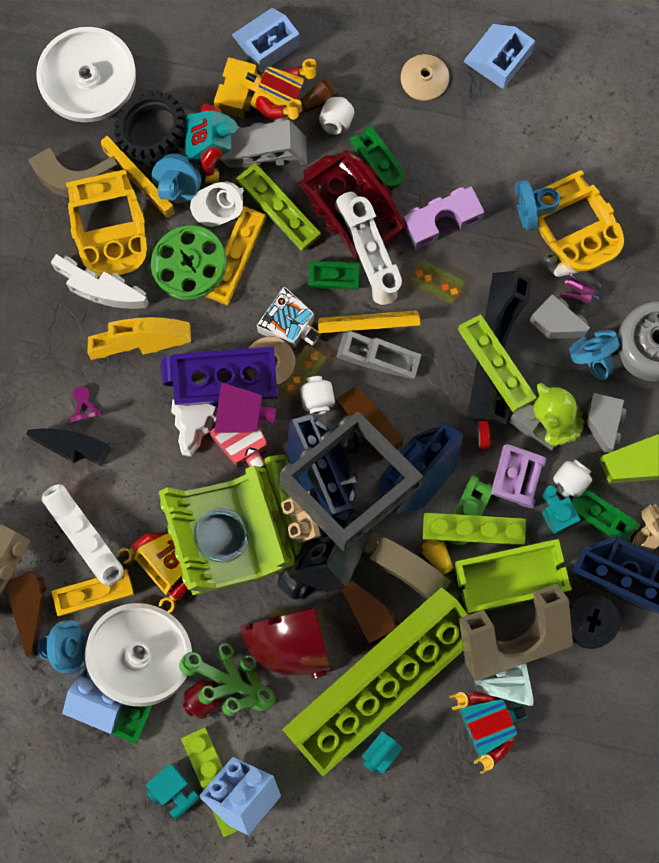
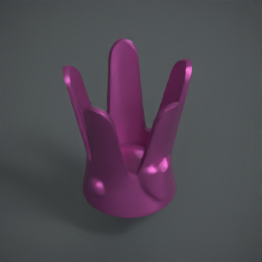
(586, 291)

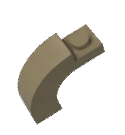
(55, 176)
(404, 565)

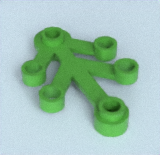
(231, 681)

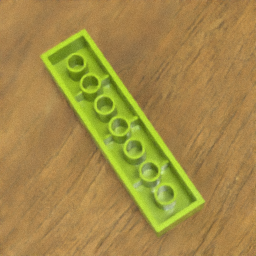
(379, 683)

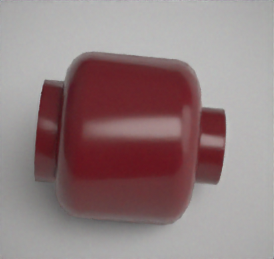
(194, 706)

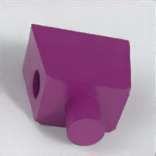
(241, 411)

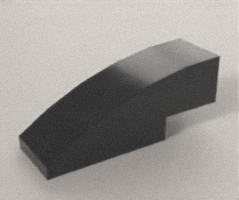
(71, 444)

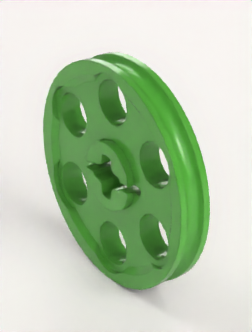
(195, 253)

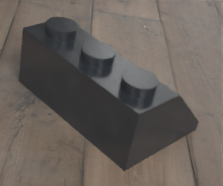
(324, 563)

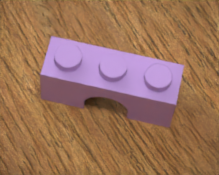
(460, 206)

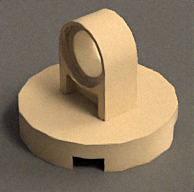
(649, 535)

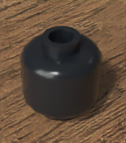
(291, 587)

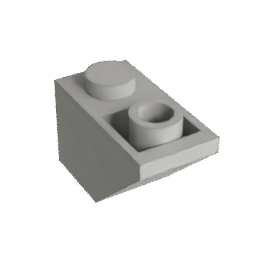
(557, 321)
(603, 420)

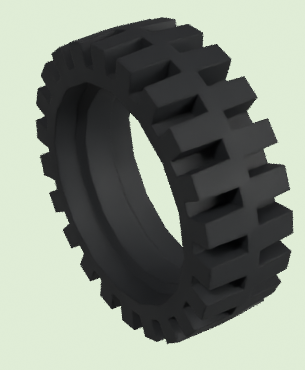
(135, 111)

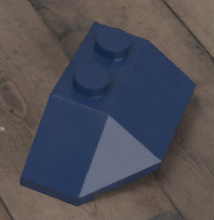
(434, 456)
(330, 477)
(621, 571)

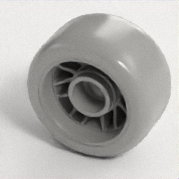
(637, 349)

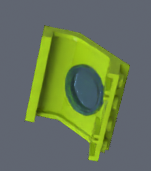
(227, 532)

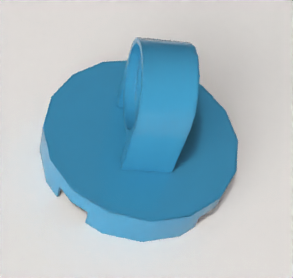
(176, 178)
(530, 203)
(596, 350)
(64, 647)

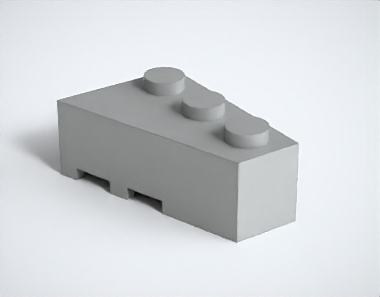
(266, 143)

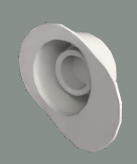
(217, 204)

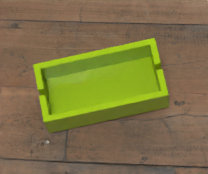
(510, 576)

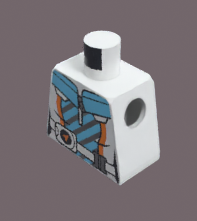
(288, 320)

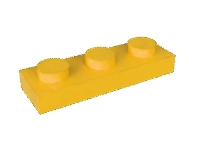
(90, 594)

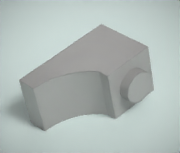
(528, 424)

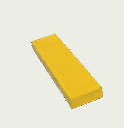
(137, 177)
(238, 252)
(368, 321)

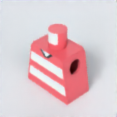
(242, 447)

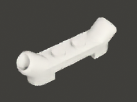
(360, 223)
(82, 535)

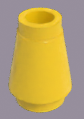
(437, 555)

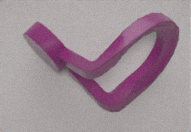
(81, 395)

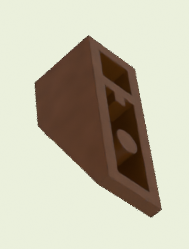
(357, 401)
(27, 604)
(369, 613)

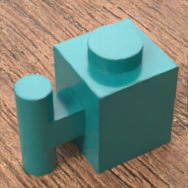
(560, 514)
(381, 753)
(168, 786)

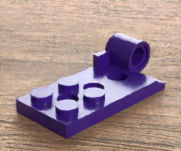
(180, 368)

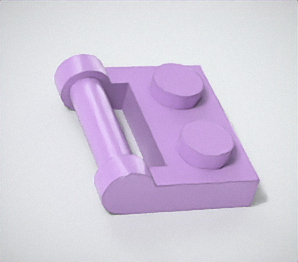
(512, 472)

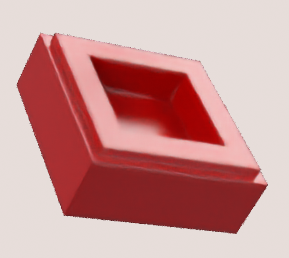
(483, 434)

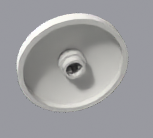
(86, 74)
(137, 654)

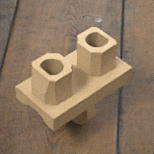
(302, 525)

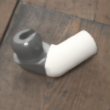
(555, 266)

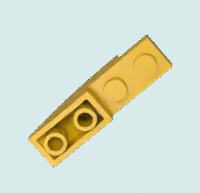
(146, 333)

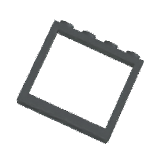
(346, 537)

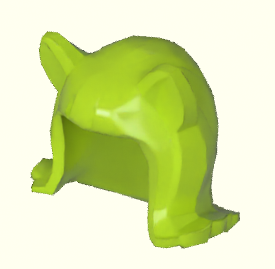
(558, 414)

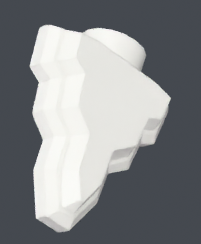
(193, 424)

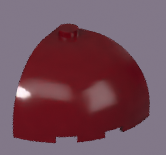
(289, 644)

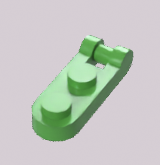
(470, 505)

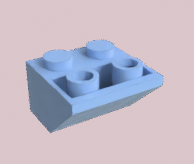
(268, 38)
(500, 53)
(91, 705)
(241, 795)

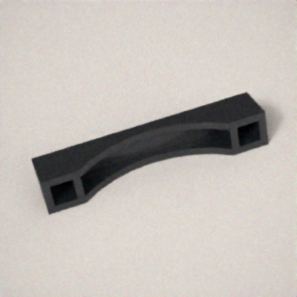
(506, 300)

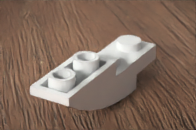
(106, 290)

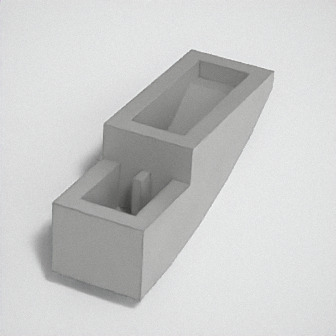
(378, 355)

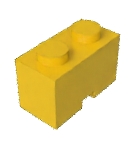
(232, 96)

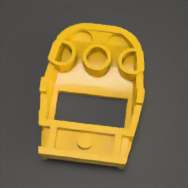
(591, 245)
(112, 248)

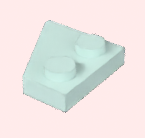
(508, 685)

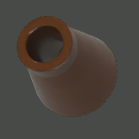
(319, 94)

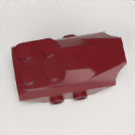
(348, 173)

